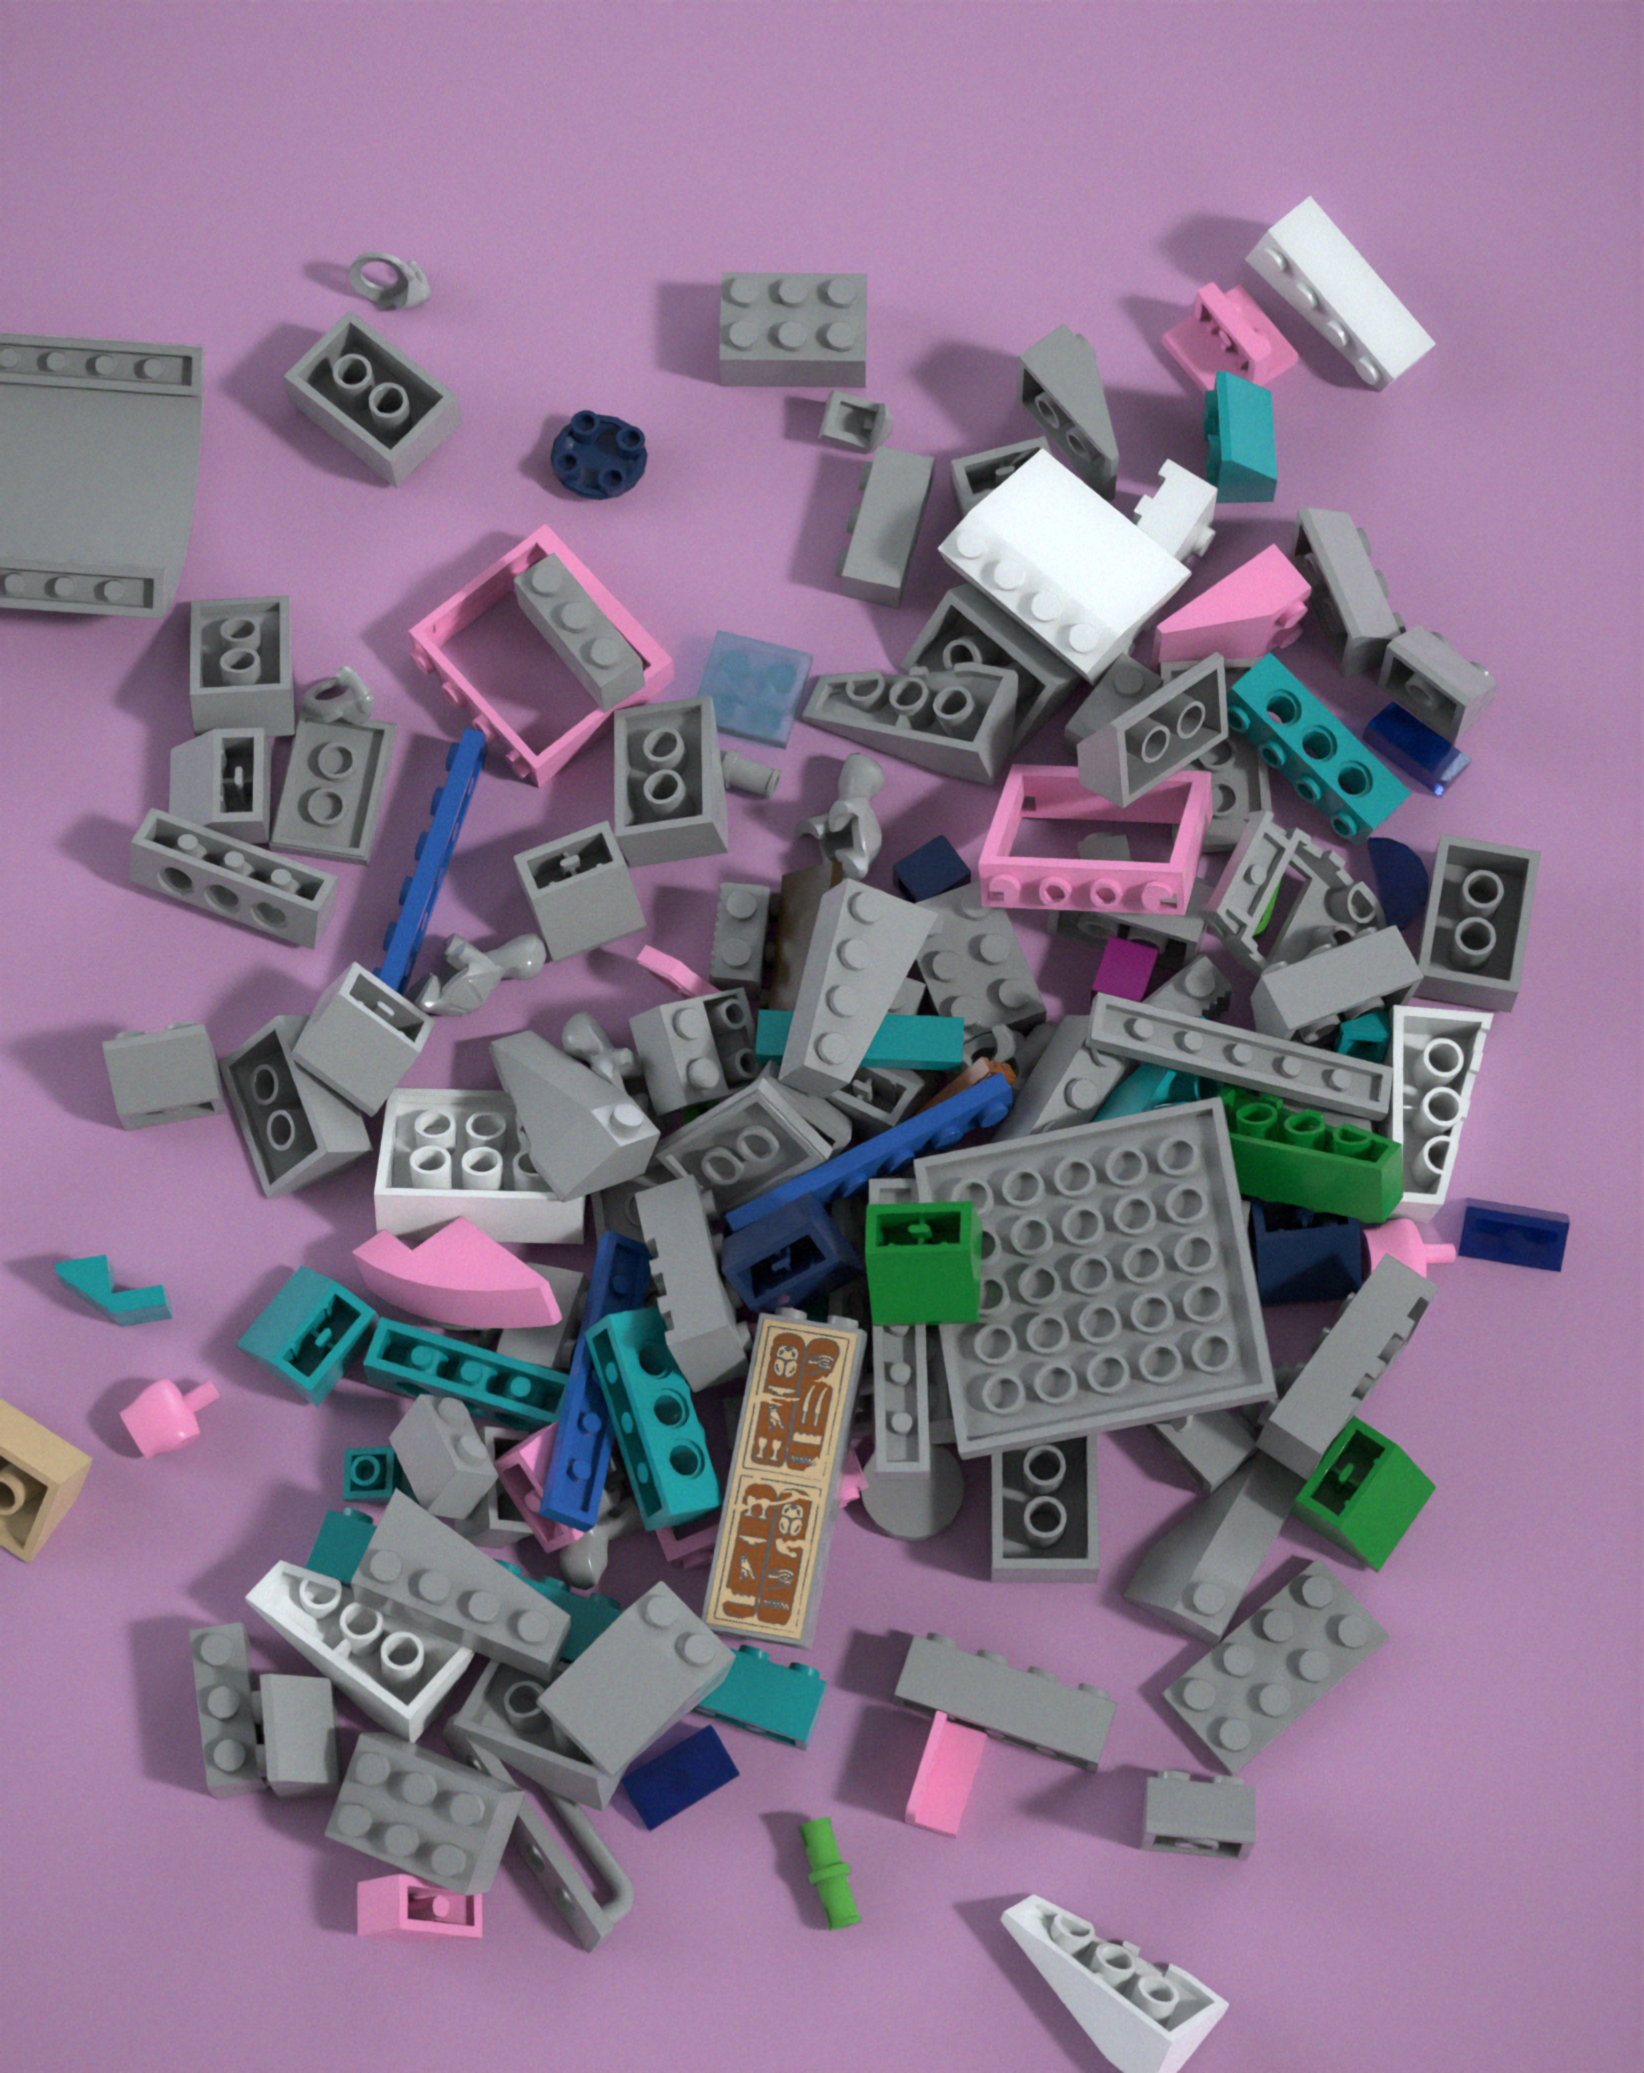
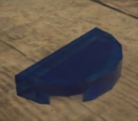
(1399, 880)

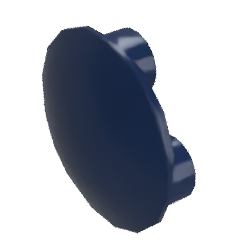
(599, 456)

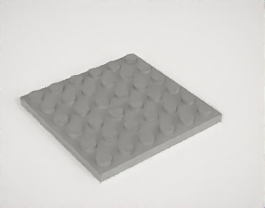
(1105, 1280)

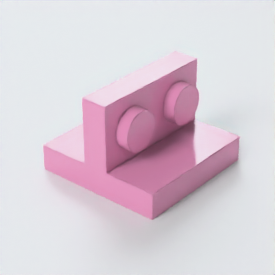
(1229, 336)

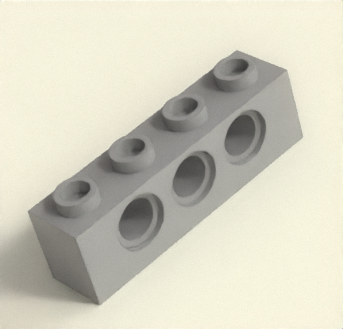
(232, 878)

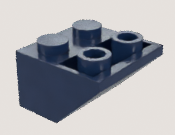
(1302, 1254)
(789, 1257)

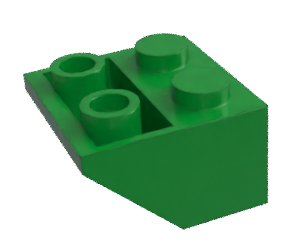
(924, 1263)
(1363, 1494)

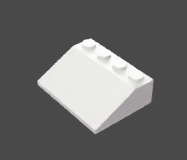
(1064, 564)
(466, 1158)

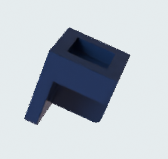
(930, 871)

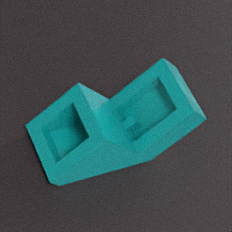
(95, 1283)

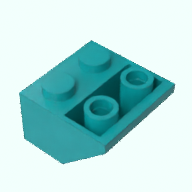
(1239, 440)
(310, 1334)

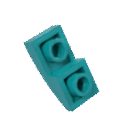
(373, 1476)

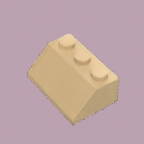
(37, 1481)

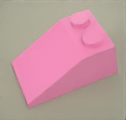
(1239, 616)

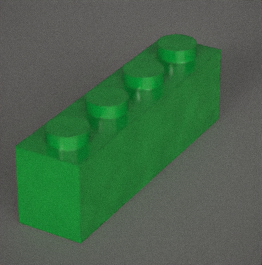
(1309, 1162)

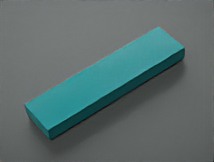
(898, 1043)

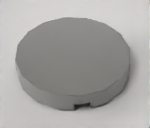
(916, 1507)

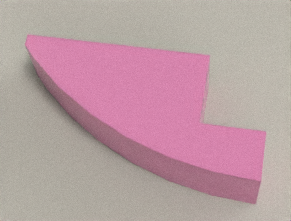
(457, 1279)

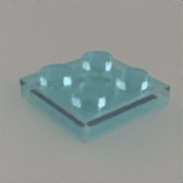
(755, 687)

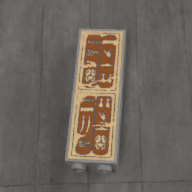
(786, 1479)

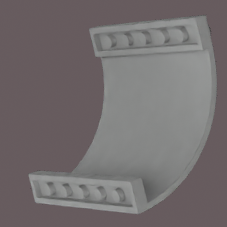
(97, 471)

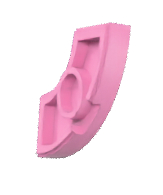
(676, 975)

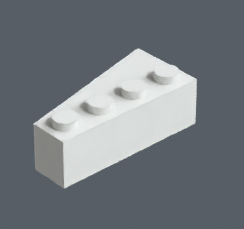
(1340, 294)
(1177, 517)
(1431, 1088)

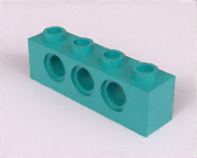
(1311, 725)
(486, 1381)
(645, 1442)

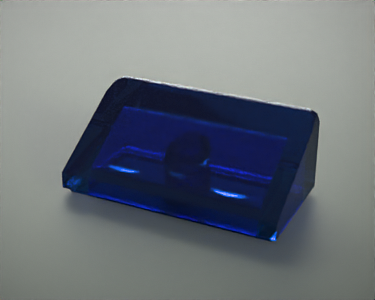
(1415, 748)
(1513, 1234)
(679, 1778)

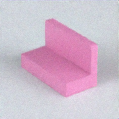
(945, 1777)

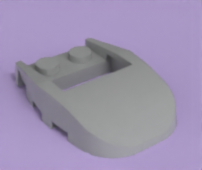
(1325, 911)

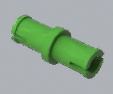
(829, 1874)

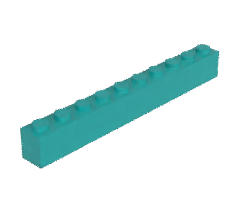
(754, 1696)

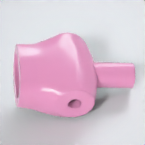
(1404, 1243)
(165, 1418)

